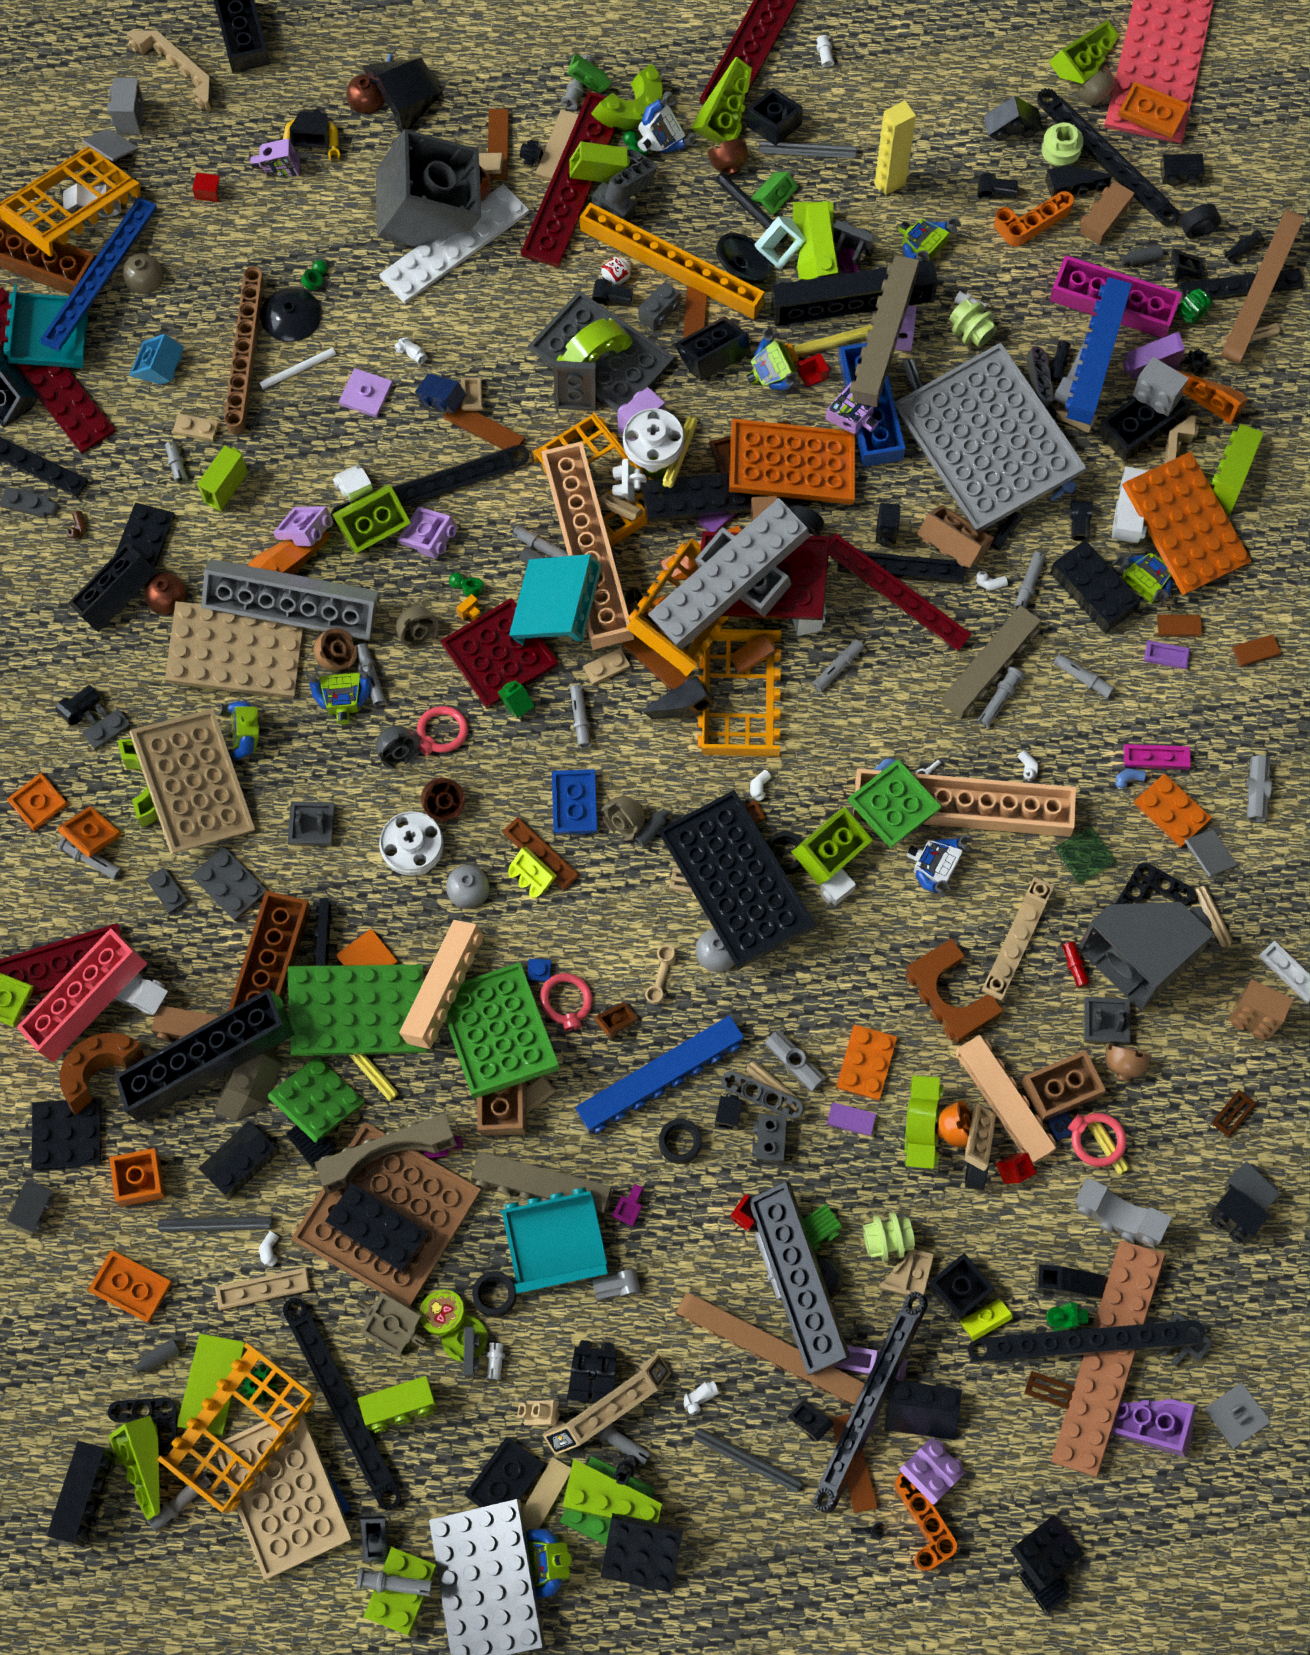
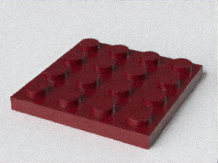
(493, 658)

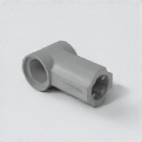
(620, 1285)

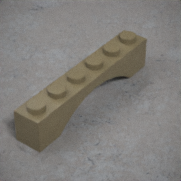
(340, 1169)

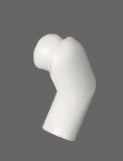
(989, 583)
(1031, 765)
(757, 783)
(266, 1251)

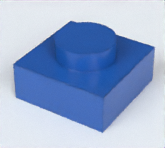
(538, 970)

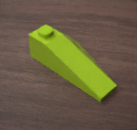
(1085, 55)
(722, 112)
(818, 252)
(137, 1448)

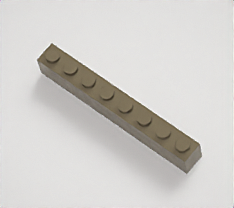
(885, 331)

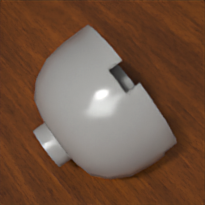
(467, 886)
(712, 953)

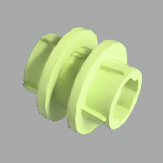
(1062, 144)
(977, 327)
(888, 1237)

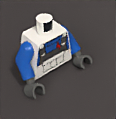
(661, 129)
(938, 862)

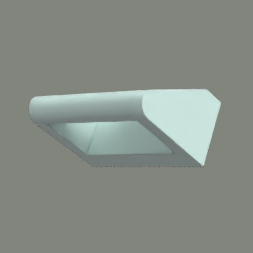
(774, 234)

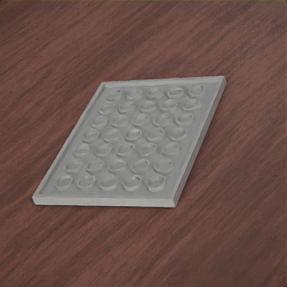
(989, 437)

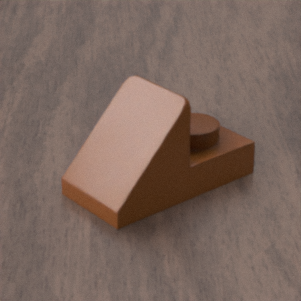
(616, 1019)

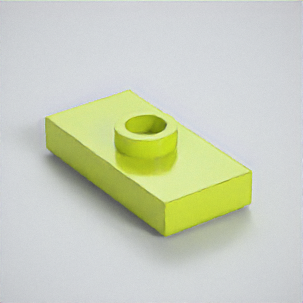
(986, 1319)

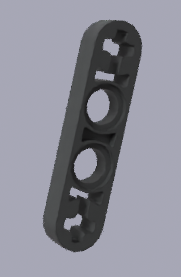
(1040, 374)
(761, 1097)

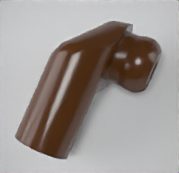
(80, 527)

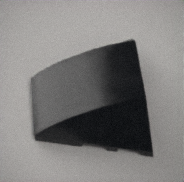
(405, 87)

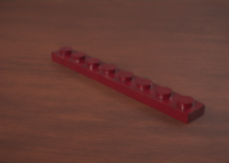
(897, 593)

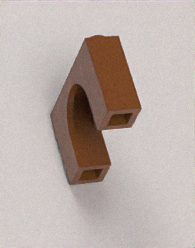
(958, 1021)

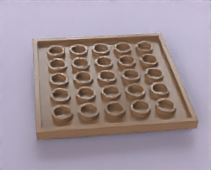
(411, 1187)

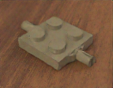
(391, 1323)

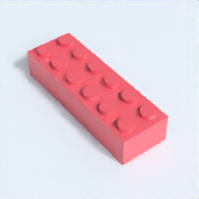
(81, 995)

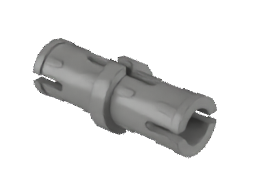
(176, 461)

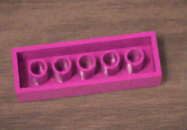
(1148, 305)

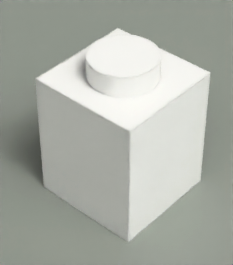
(837, 888)

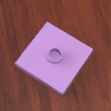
(365, 392)

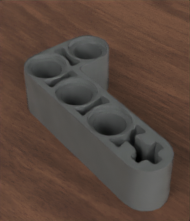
(632, 179)

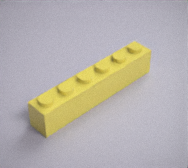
(895, 148)

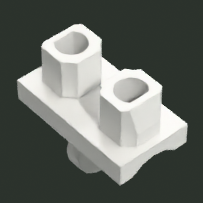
(631, 481)

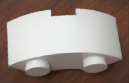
(78, 196)
(353, 483)
(143, 994)

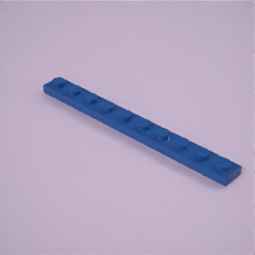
(98, 274)

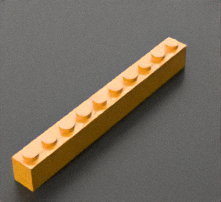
(672, 261)

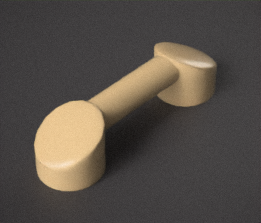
(667, 957)

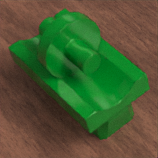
(1066, 1317)

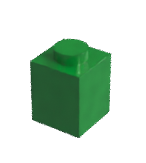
(515, 698)

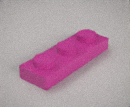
(1156, 756)

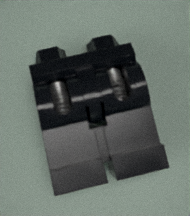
(595, 1364)

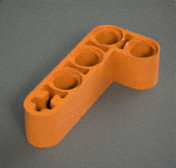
(1057, 208)
(921, 1518)

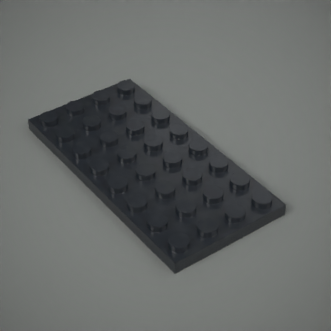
(736, 879)

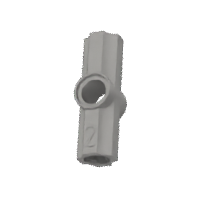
(1258, 788)
(805, 1071)

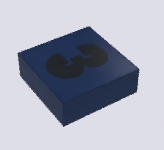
(1059, 1126)

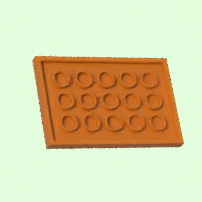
(792, 461)
(1186, 523)

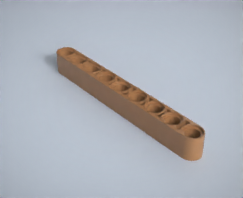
(1262, 286)
(246, 358)
(767, 1347)

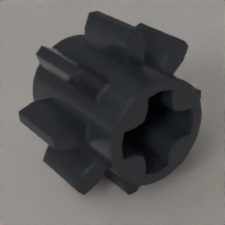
(531, 152)
(1197, 361)

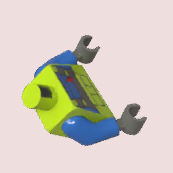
(926, 237)
(773, 364)
(1147, 576)
(341, 692)
(244, 727)
(548, 1560)

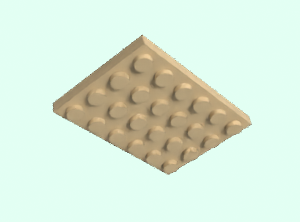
(232, 652)
(192, 781)
(292, 1505)

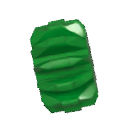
(1194, 306)
(261, 1374)

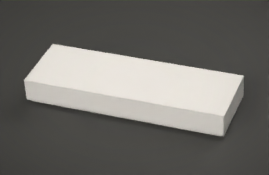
(1287, 969)

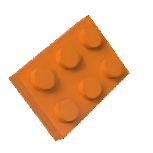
(1153, 110)
(1172, 810)
(866, 1062)
(130, 1286)

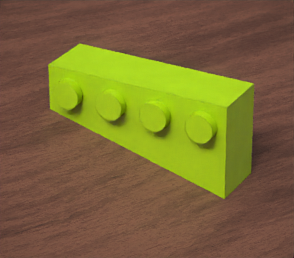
(1236, 465)
(600, 1496)

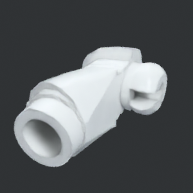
(412, 350)
(699, 1396)

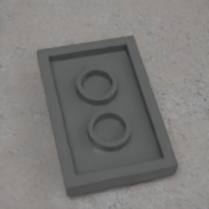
(574, 385)
(229, 883)

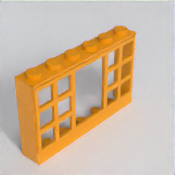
(73, 221)
(579, 429)
(651, 634)
(772, 674)
(212, 1407)

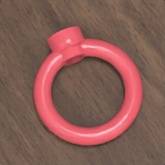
(427, 744)
(572, 1019)
(1077, 1127)

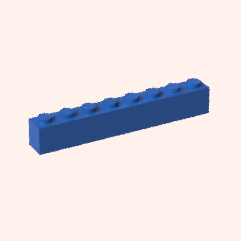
(1099, 350)
(659, 1075)

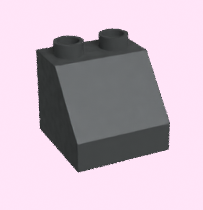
(427, 189)
(1145, 946)

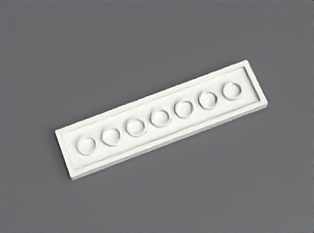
(437, 258)

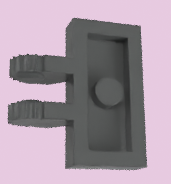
(106, 728)
(1196, 1351)

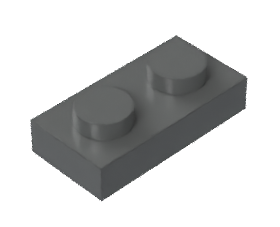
(166, 890)
(471, 1363)

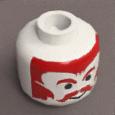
(616, 271)

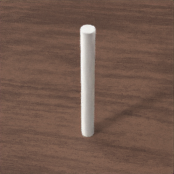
(297, 368)

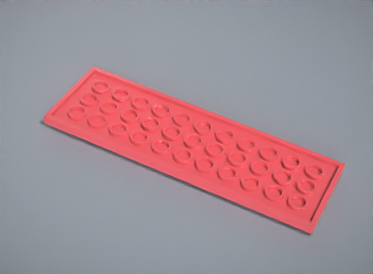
(1162, 53)

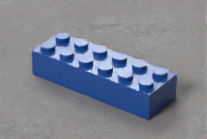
(886, 440)

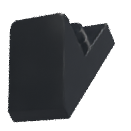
(1186, 264)
(810, 1421)
(374, 1538)

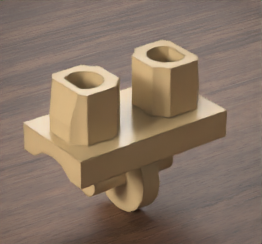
(539, 1413)

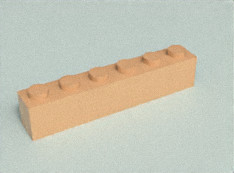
(441, 984)
(1005, 1099)

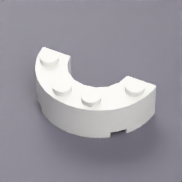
(1127, 523)

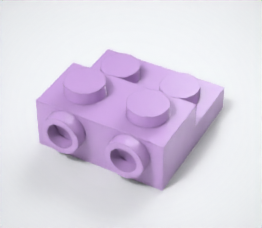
(304, 525)
(428, 532)
(933, 1470)

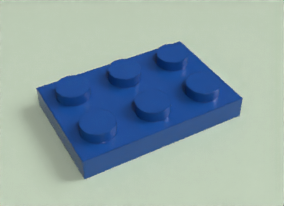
(574, 802)

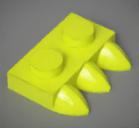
(532, 872)

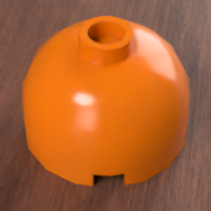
(955, 1124)

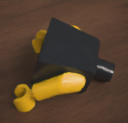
(313, 131)

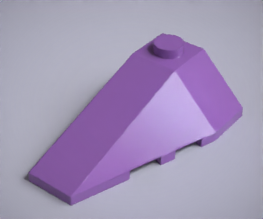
(1157, 1424)

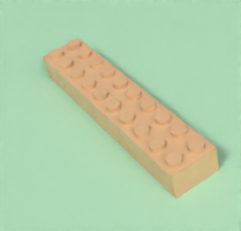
(586, 534)
(994, 804)

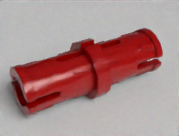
(1075, 964)

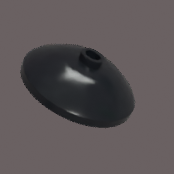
(742, 258)
(292, 323)

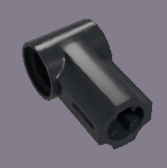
(992, 187)
(607, 293)
(1081, 516)
(73, 709)

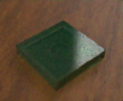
(1085, 855)

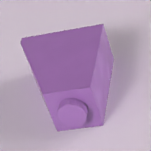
(1167, 350)

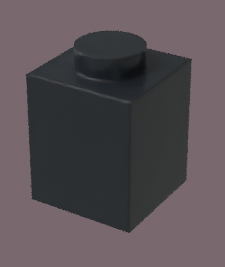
(728, 1112)

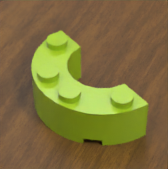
(626, 113)
(596, 340)
(143, 804)
(921, 1121)

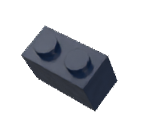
(440, 393)

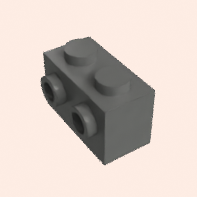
(624, 210)
(659, 306)
(770, 1139)
(1253, 1185)
(28, 1207)

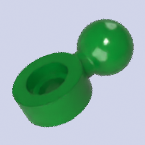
(631, 139)
(313, 277)
(469, 586)

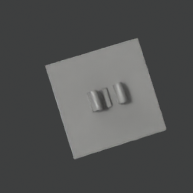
(110, 144)
(1210, 853)
(1237, 1415)

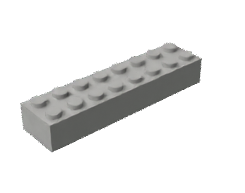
(729, 574)
(288, 598)

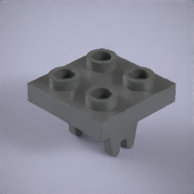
(851, 237)
(311, 823)
(1106, 1020)

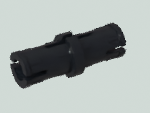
(1244, 246)
(1059, 361)
(1006, 530)
(626, 1469)

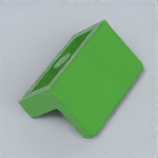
(588, 74)
(775, 191)

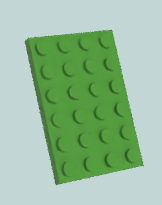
(351, 1008)
(499, 1032)

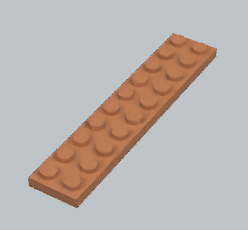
(1105, 1375)

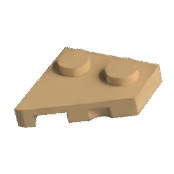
(909, 1274)

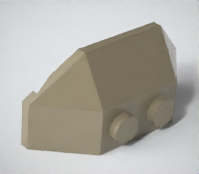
(249, 1086)

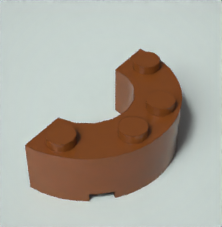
(89, 1057)

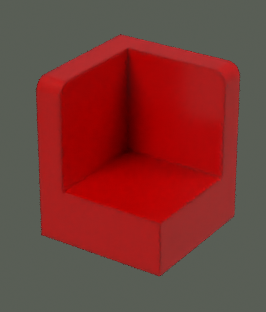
(206, 187)
(813, 370)
(1016, 1168)
(743, 1214)

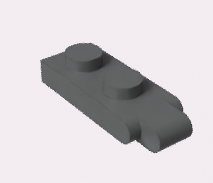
(28, 503)

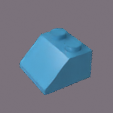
(157, 360)

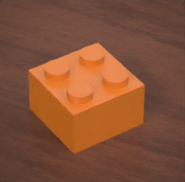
(137, 1177)

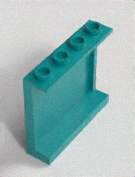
(28, 322)
(556, 597)
(555, 1240)

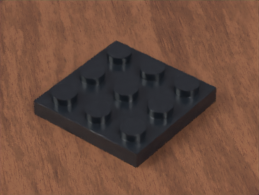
(64, 1138)
(642, 1552)

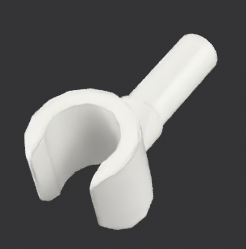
(929, 770)

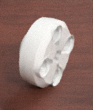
(653, 433)
(409, 853)

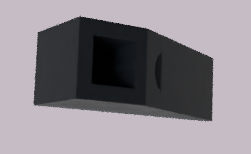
(1075, 180)
(682, 701)
(1068, 1282)

